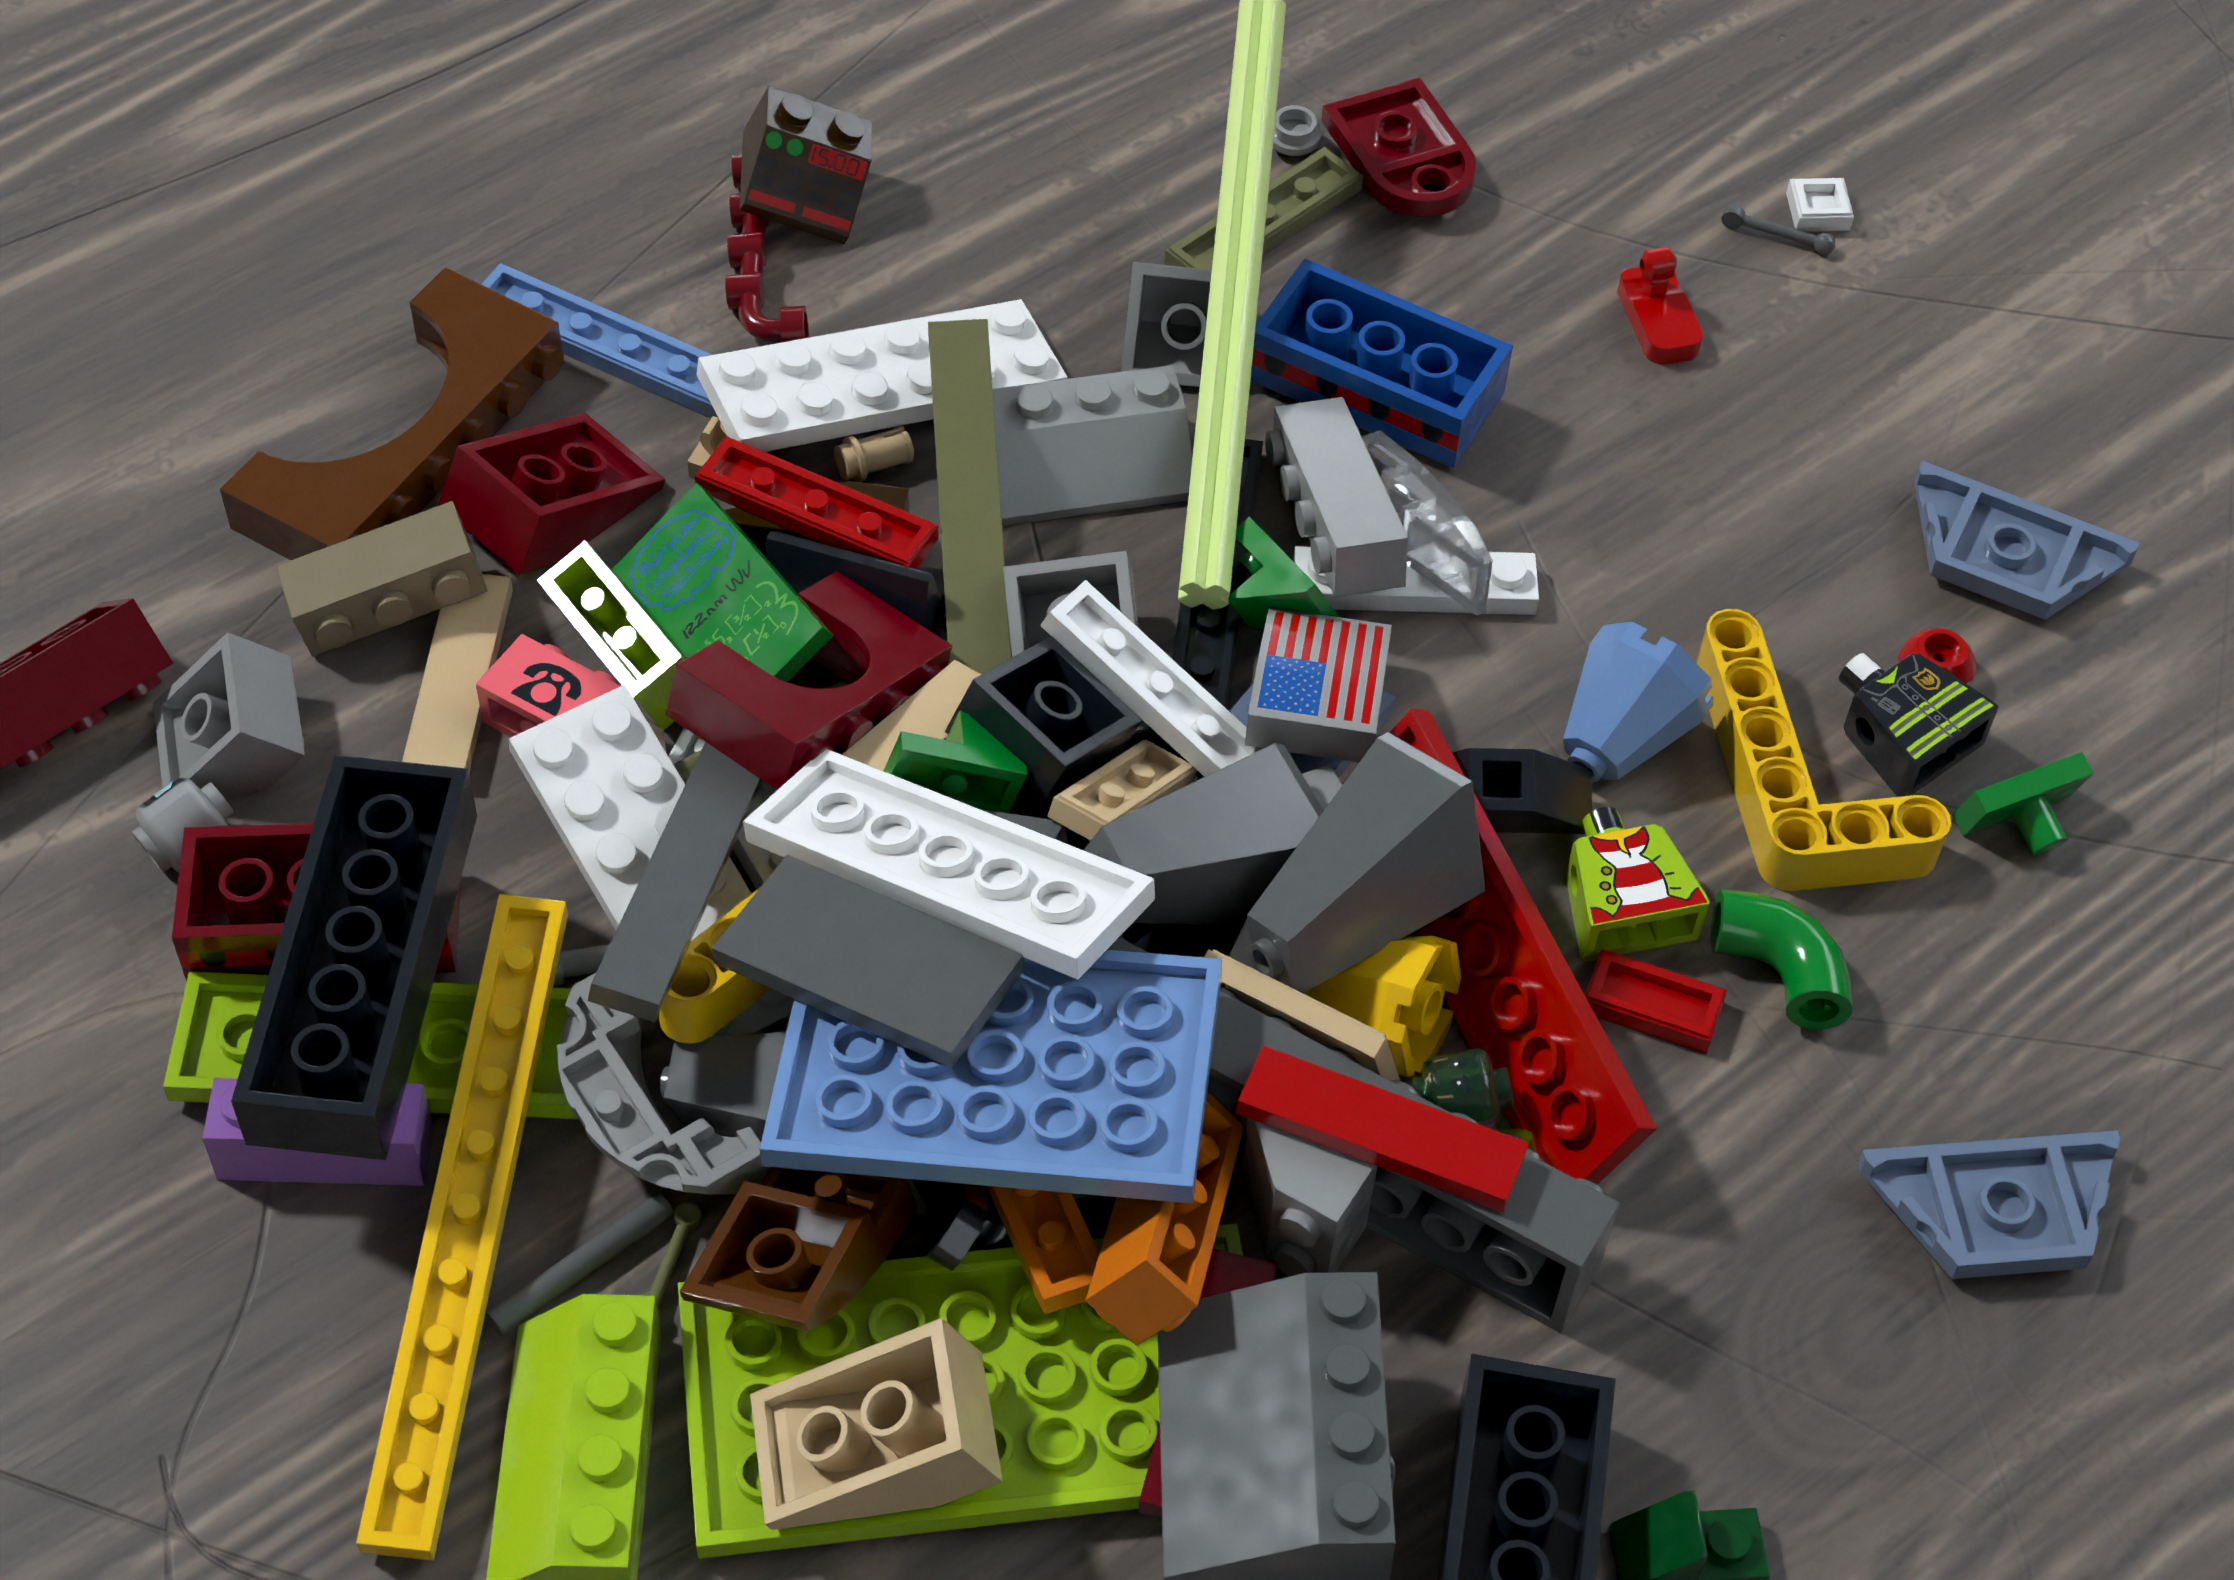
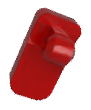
(1660, 309)

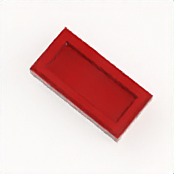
(1654, 1000)

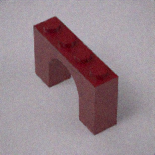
(783, 726)

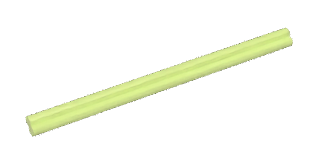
(1232, 307)

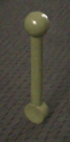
(686, 1219)

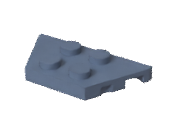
(2012, 545)
(1999, 1200)

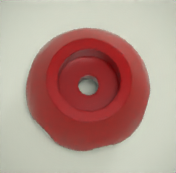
(1945, 650)

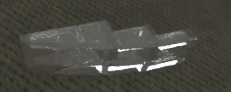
(1439, 533)

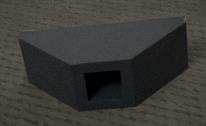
(1528, 789)

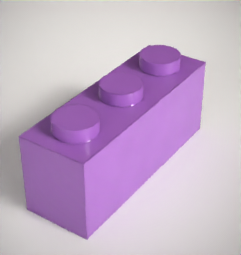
(236, 1161)

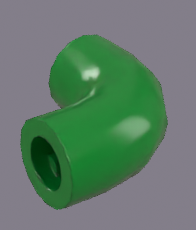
(1792, 944)

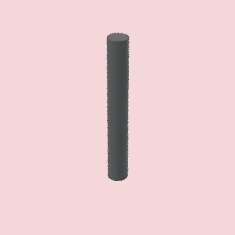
(579, 1264)

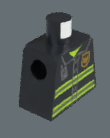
(1913, 719)

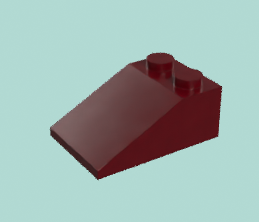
(546, 489)

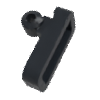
(956, 1220)

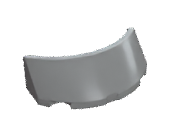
(610, 1097)

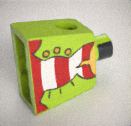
(1630, 888)

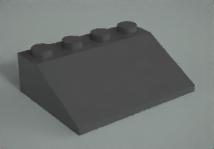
(1277, 1434)

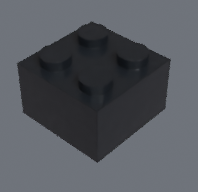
(1050, 718)

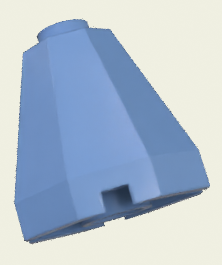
(1632, 701)

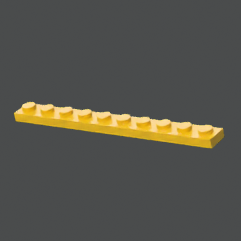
(463, 1233)

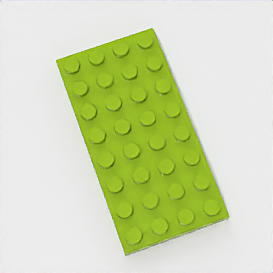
(1063, 1390)

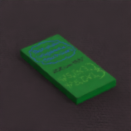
(713, 584)

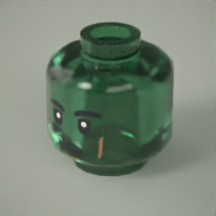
(1467, 1085)

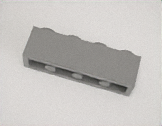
(1337, 497)

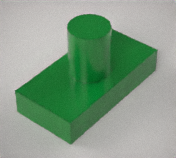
(2028, 802)

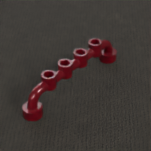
(746, 289)

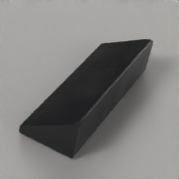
(902, 587)

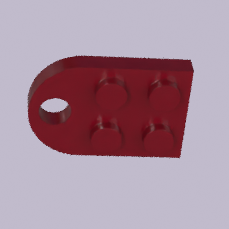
(1401, 143)

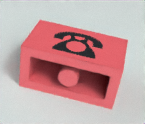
(535, 685)

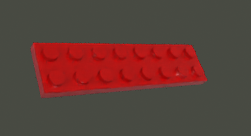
(1530, 1010)

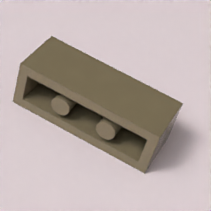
(381, 578)

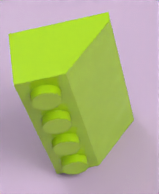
(577, 1442)

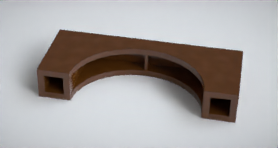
(494, 363)

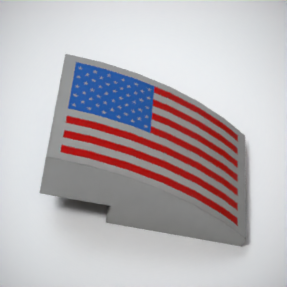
(1318, 684)

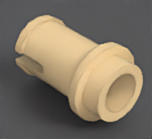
(873, 453)

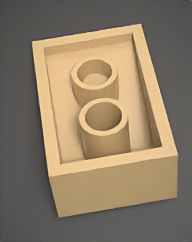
(877, 1431)

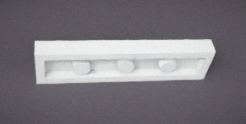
(1511, 589)
(1147, 680)

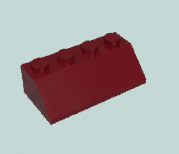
(73, 675)

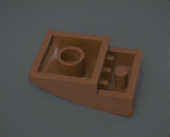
(800, 1245)

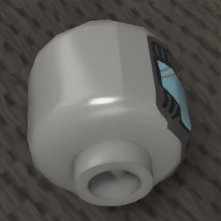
(170, 811)

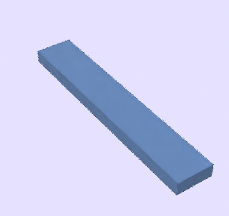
(612, 340)

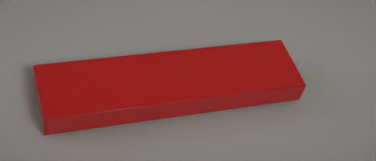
(815, 505)
(1382, 1128)

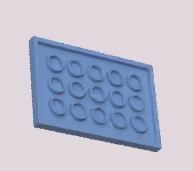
(1057, 1093)

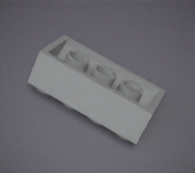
(1091, 445)

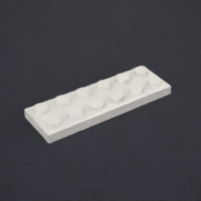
(858, 377)
(610, 801)
(952, 861)

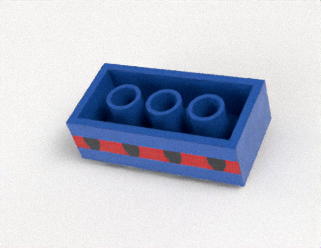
(1389, 359)

